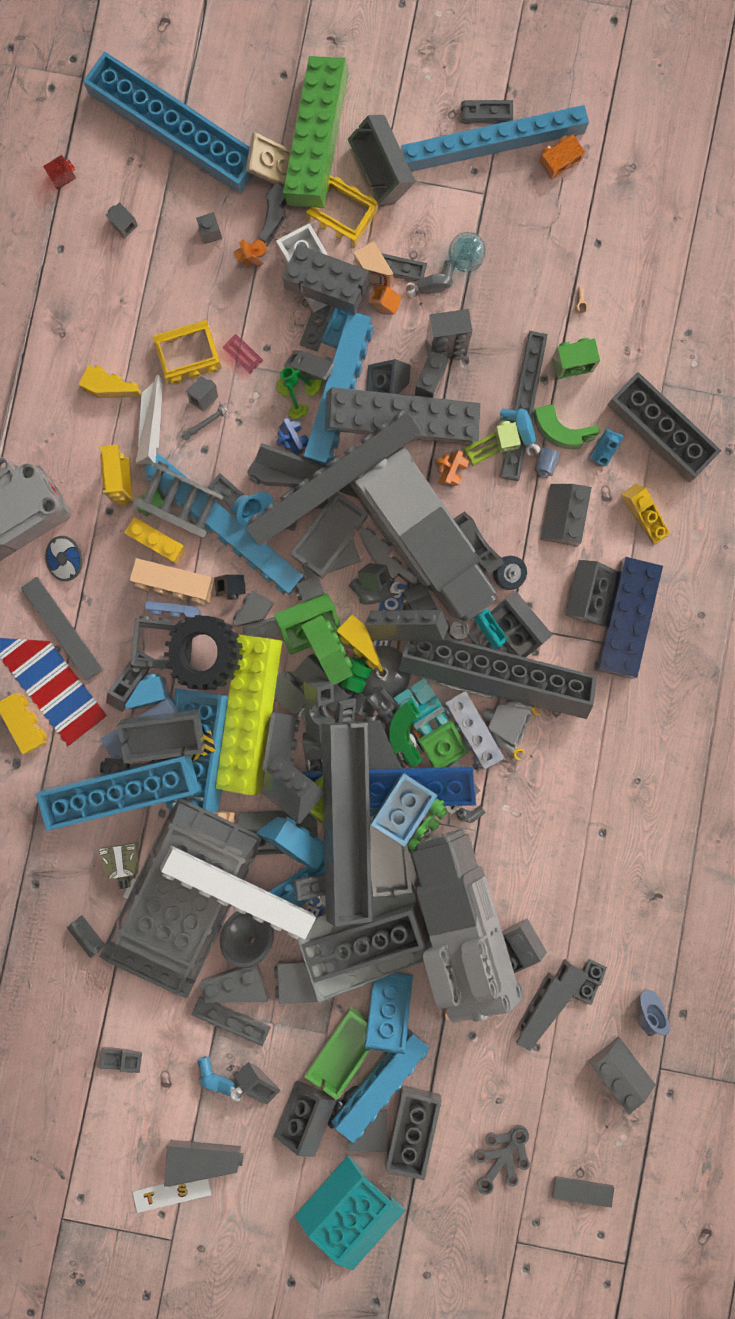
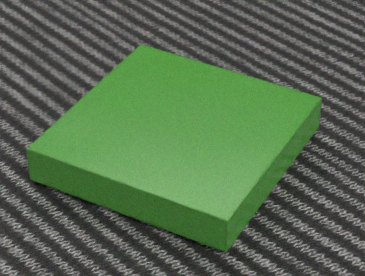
(443, 745)

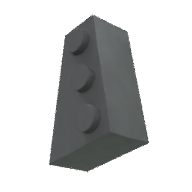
(235, 986)

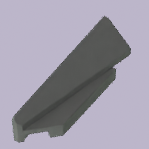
(549, 1002)

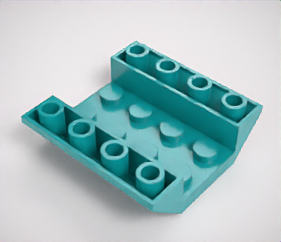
(348, 1215)

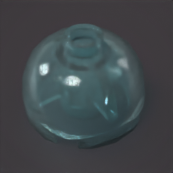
(467, 251)

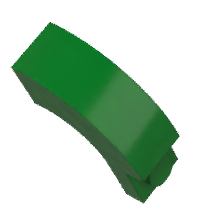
(400, 732)

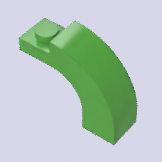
(559, 435)

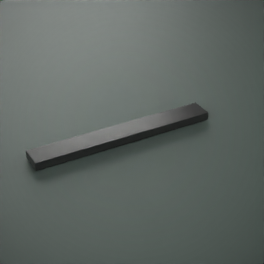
(525, 398)

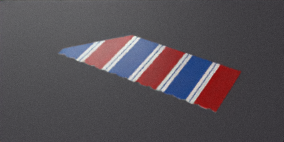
(52, 686)

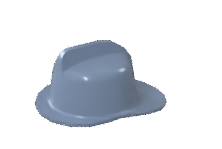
(652, 1015)

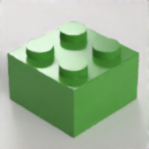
(575, 358)

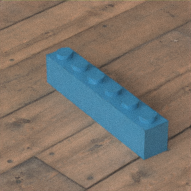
(378, 1088)

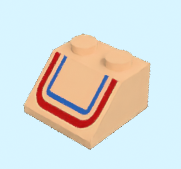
(371, 259)

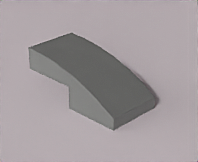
(120, 1059)

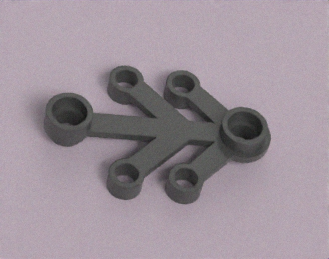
(504, 1156)

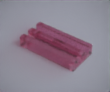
(253, 364)

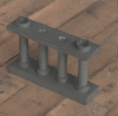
(163, 510)

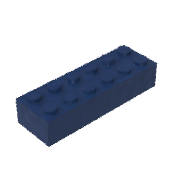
(629, 618)

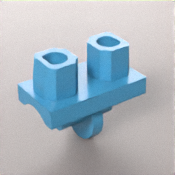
(606, 447)

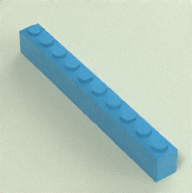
(495, 138)
(232, 533)

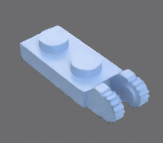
(173, 609)

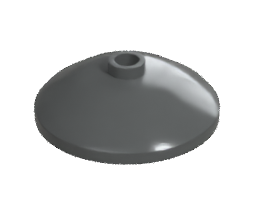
(394, 681)
(237, 937)

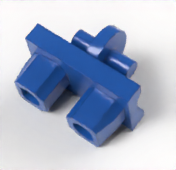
(289, 437)

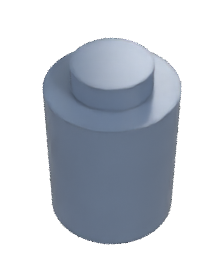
(547, 462)

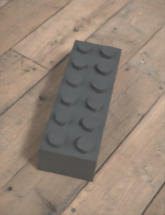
(664, 427)

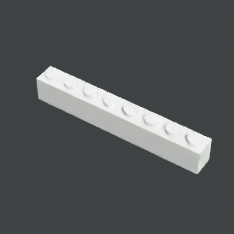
(237, 892)

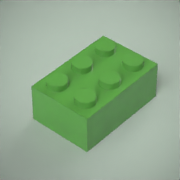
(328, 649)

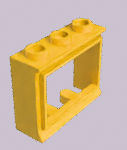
(340, 229)
(192, 370)
(116, 475)

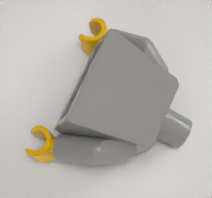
(510, 724)

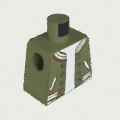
(120, 862)

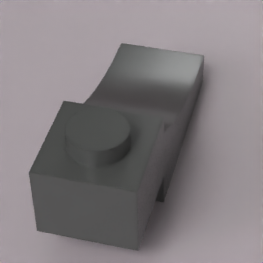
(276, 216)

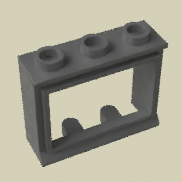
(146, 622)

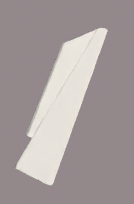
(150, 422)

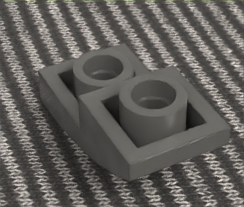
(589, 988)

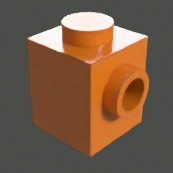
(385, 300)

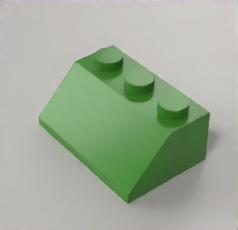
(291, 619)

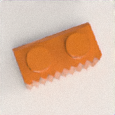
(562, 155)

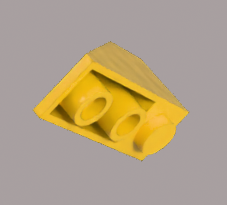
(105, 385)
(645, 512)
(356, 635)

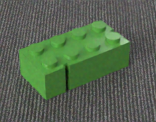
(340, 1054)

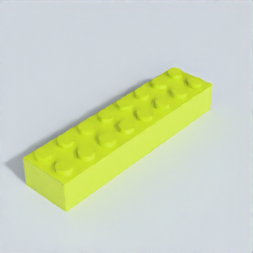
(249, 716)

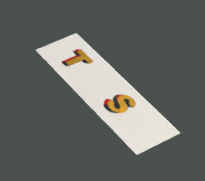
(162, 1196)

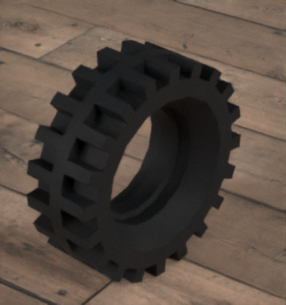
(226, 652)

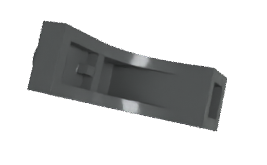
(487, 557)

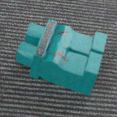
(429, 706)

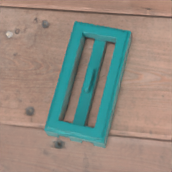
(490, 628)

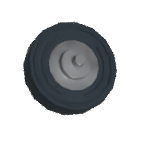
(511, 573)

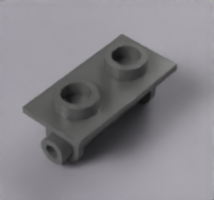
(86, 936)

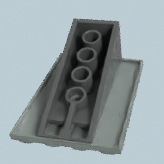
(367, 951)

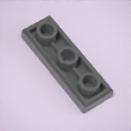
(314, 331)

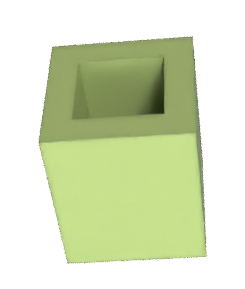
(507, 436)

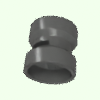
(456, 631)

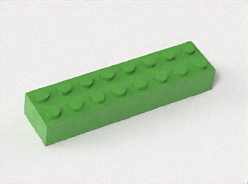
(316, 132)

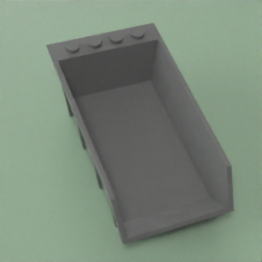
(166, 926)

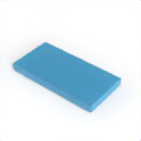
(389, 1013)

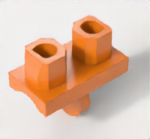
(249, 253)
(448, 466)

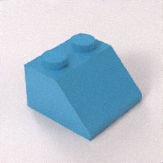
(148, 692)

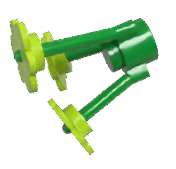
(287, 385)

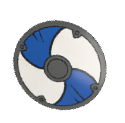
(63, 558)

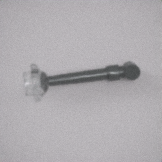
(223, 411)

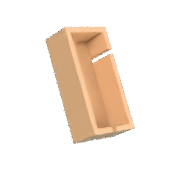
(174, 581)

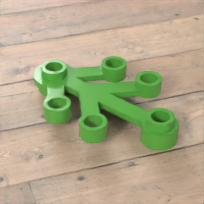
(436, 809)

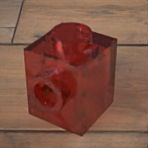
(60, 171)

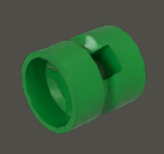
(360, 672)

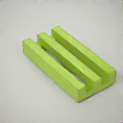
(470, 456)

